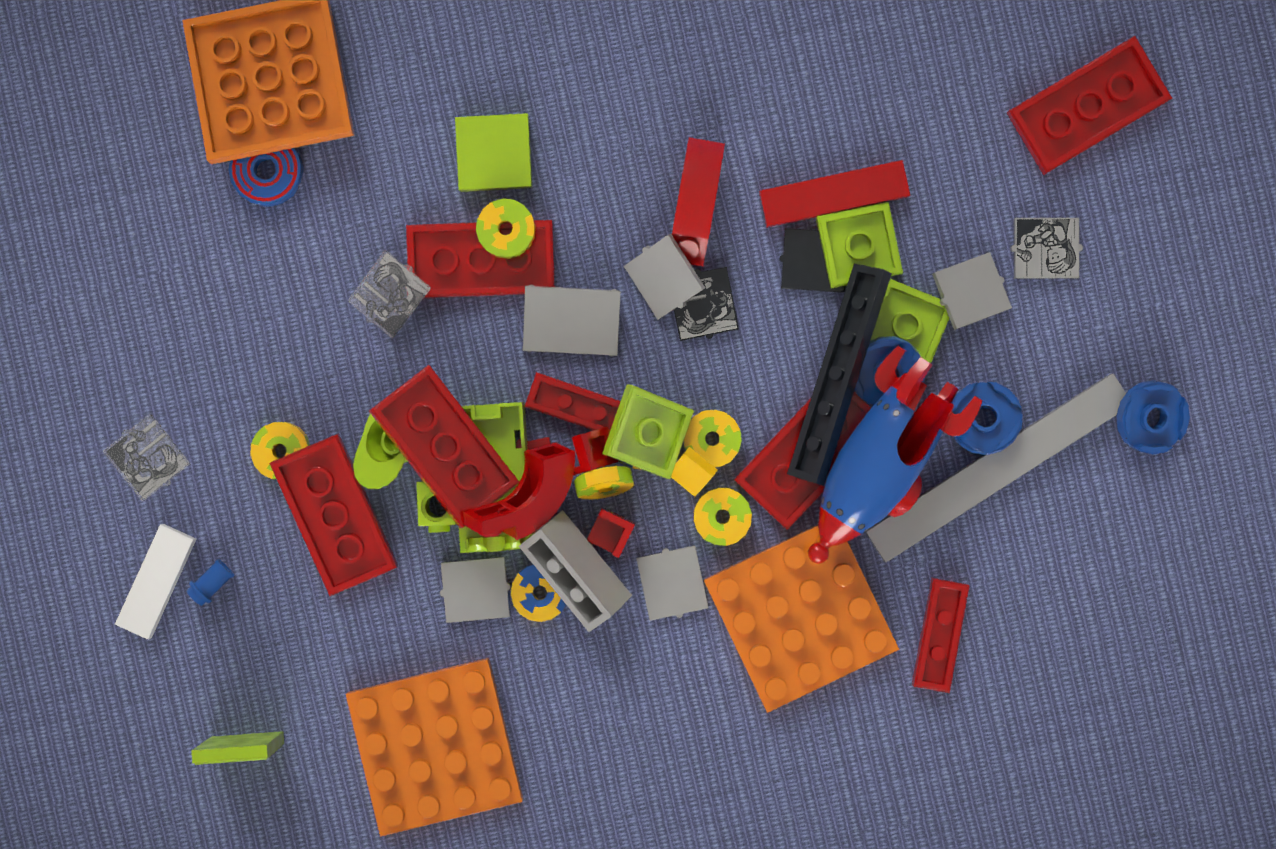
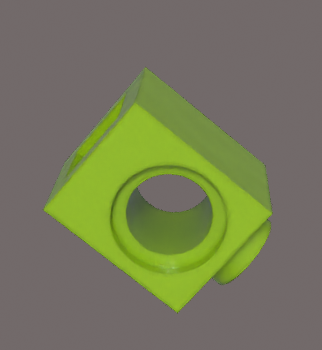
(425, 516)

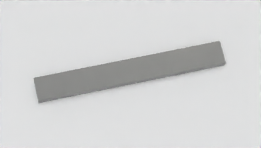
(999, 469)

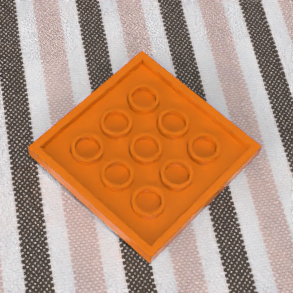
(267, 78)
(800, 618)
(434, 747)

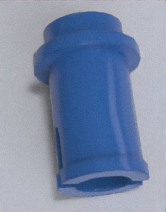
(209, 583)

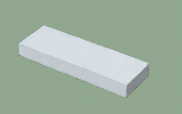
(155, 581)

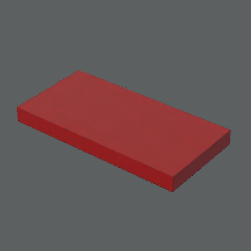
(1089, 105)
(459, 266)
(443, 445)
(767, 475)
(333, 514)

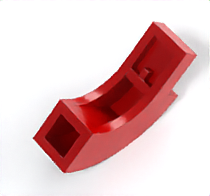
(697, 198)
(535, 499)

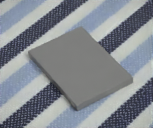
(571, 320)

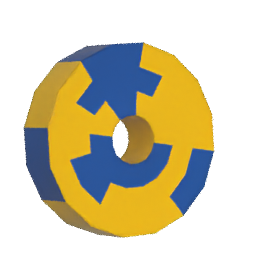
(527, 603)

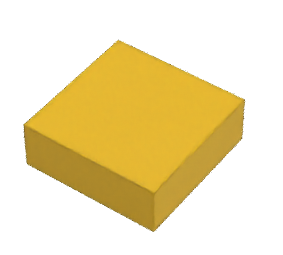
(693, 471)

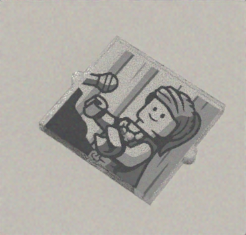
(389, 294)
(146, 457)

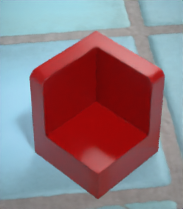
(589, 450)
(610, 532)

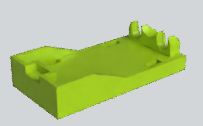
(498, 426)

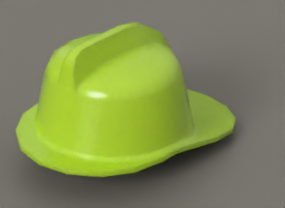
(377, 457)

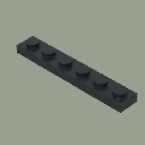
(839, 373)

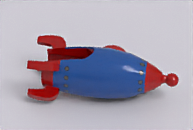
(886, 453)

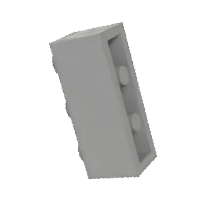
(575, 571)

